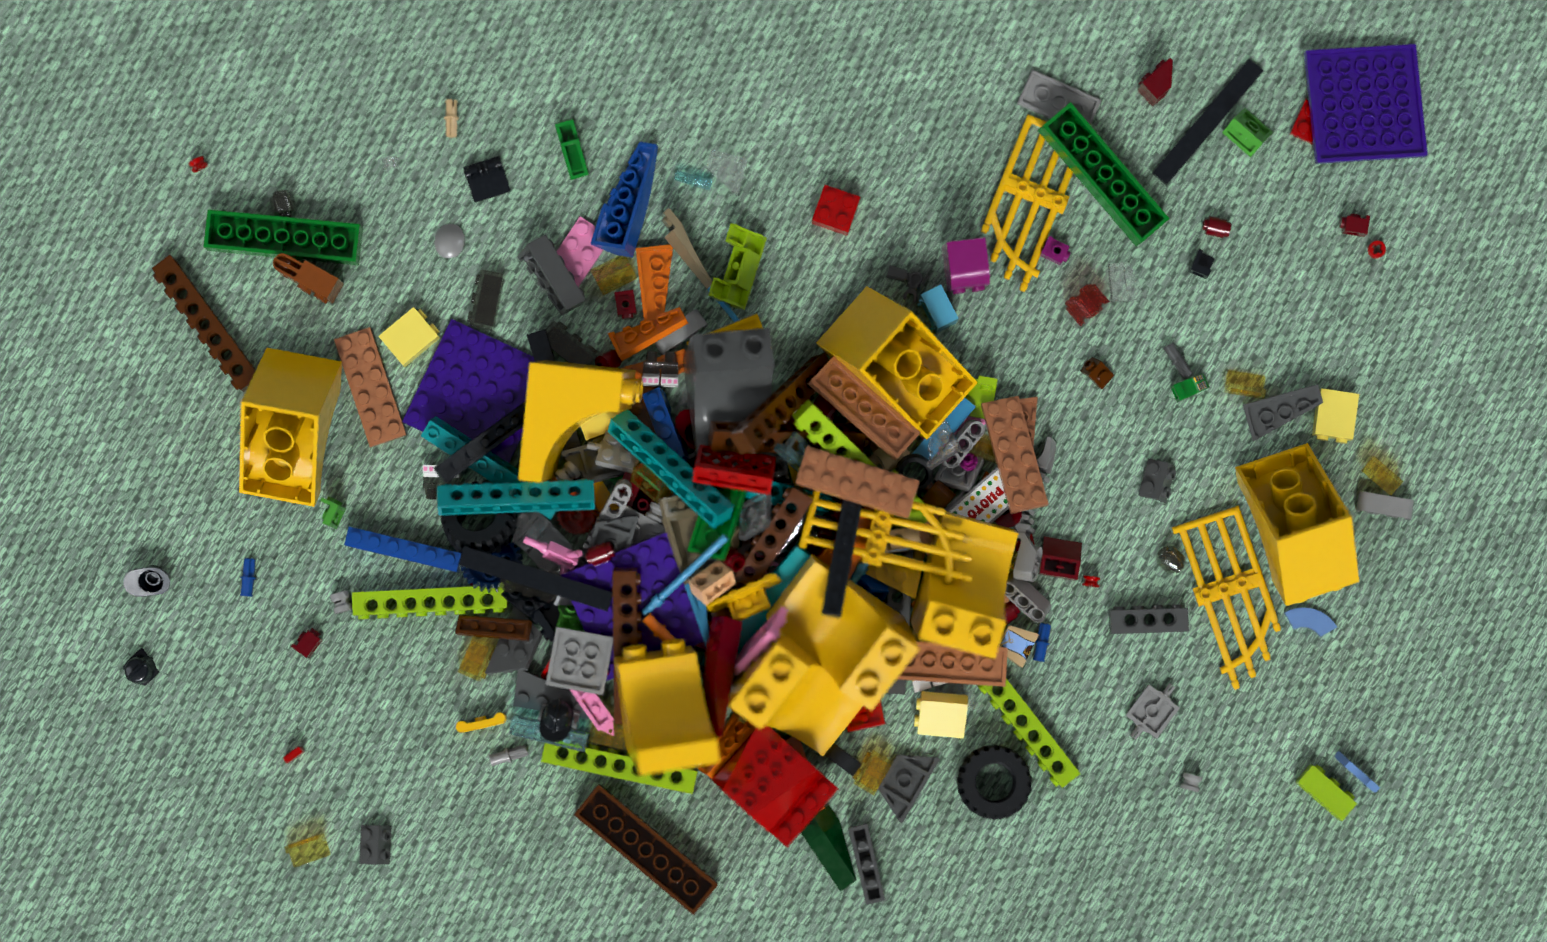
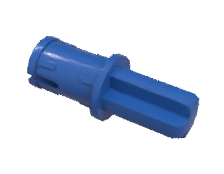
(248, 577)
(1042, 642)

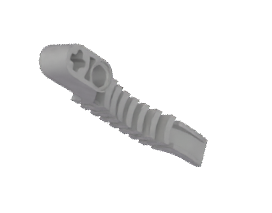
(605, 514)
(1030, 556)

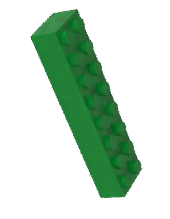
(1103, 174)
(276, 234)

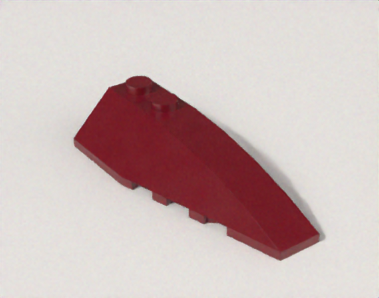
(719, 669)

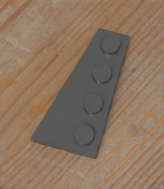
(1272, 412)
(533, 692)

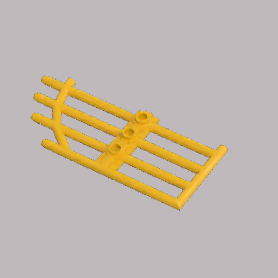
(1032, 192)
(879, 536)
(1230, 586)

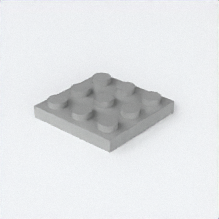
(579, 661)

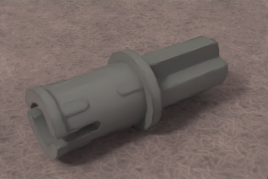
(1178, 360)

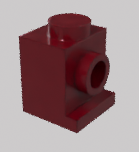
(1355, 225)
(622, 296)
(308, 642)

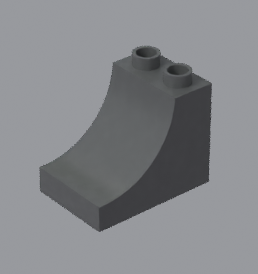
(726, 379)

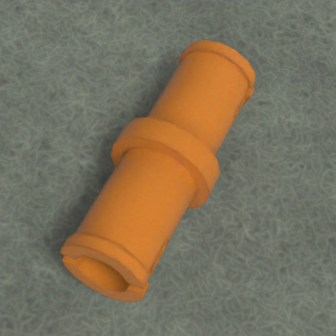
(657, 628)

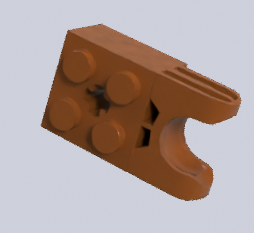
(309, 277)

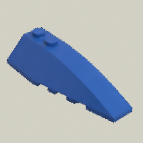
(625, 211)

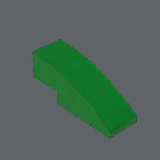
(571, 148)

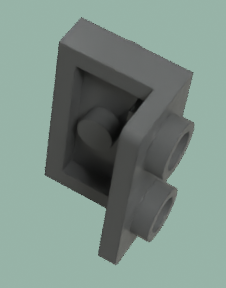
(1157, 480)
(375, 844)

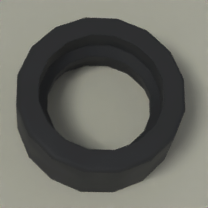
(920, 459)
(843, 759)

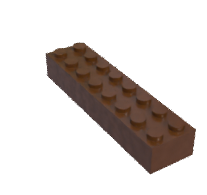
(646, 849)

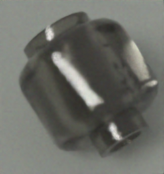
(283, 203)
(1170, 559)

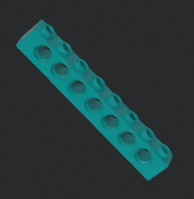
(489, 466)
(670, 468)
(509, 504)

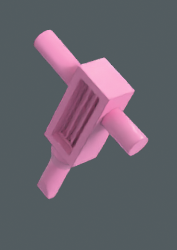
(556, 553)

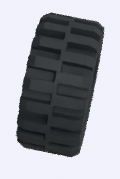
(485, 540)
(1020, 777)

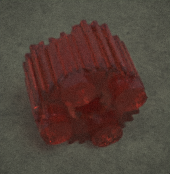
(1086, 304)
(577, 526)

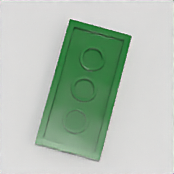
(704, 535)

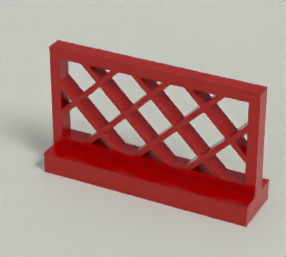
(734, 477)

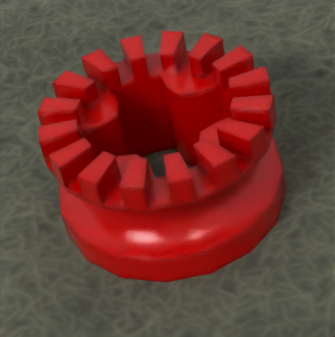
(197, 163)
(1382, 248)
(1091, 580)

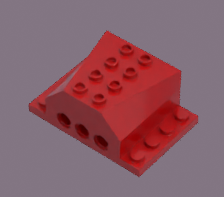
(774, 784)

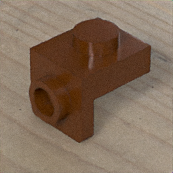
(1097, 372)

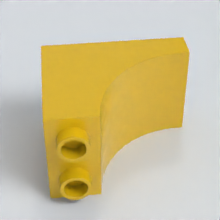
(898, 360)
(560, 401)
(287, 425)
(1300, 524)
(964, 612)
(860, 649)
(793, 695)
(664, 708)

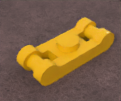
(481, 722)

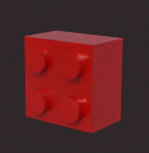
(836, 210)

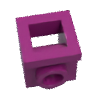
(1048, 251)

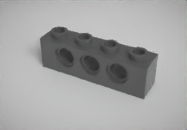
(1118, 626)
(866, 864)

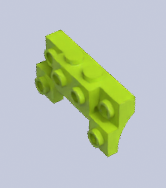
(741, 267)

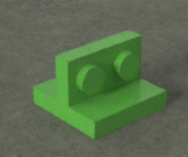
(1247, 132)

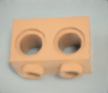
(712, 582)

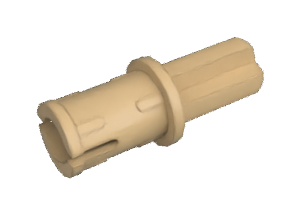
(451, 118)

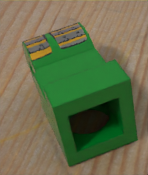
(1189, 387)

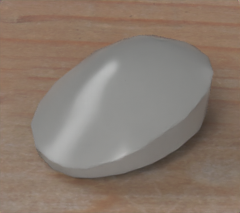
(449, 241)

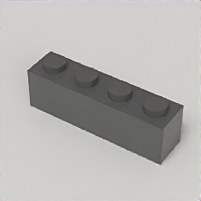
(552, 274)

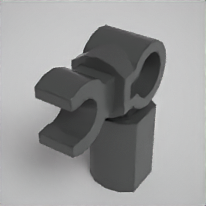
(914, 280)

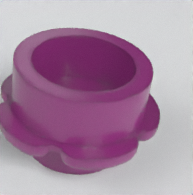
(969, 462)

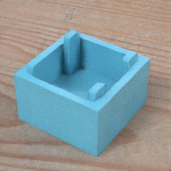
(938, 308)

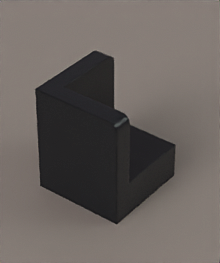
(1201, 265)

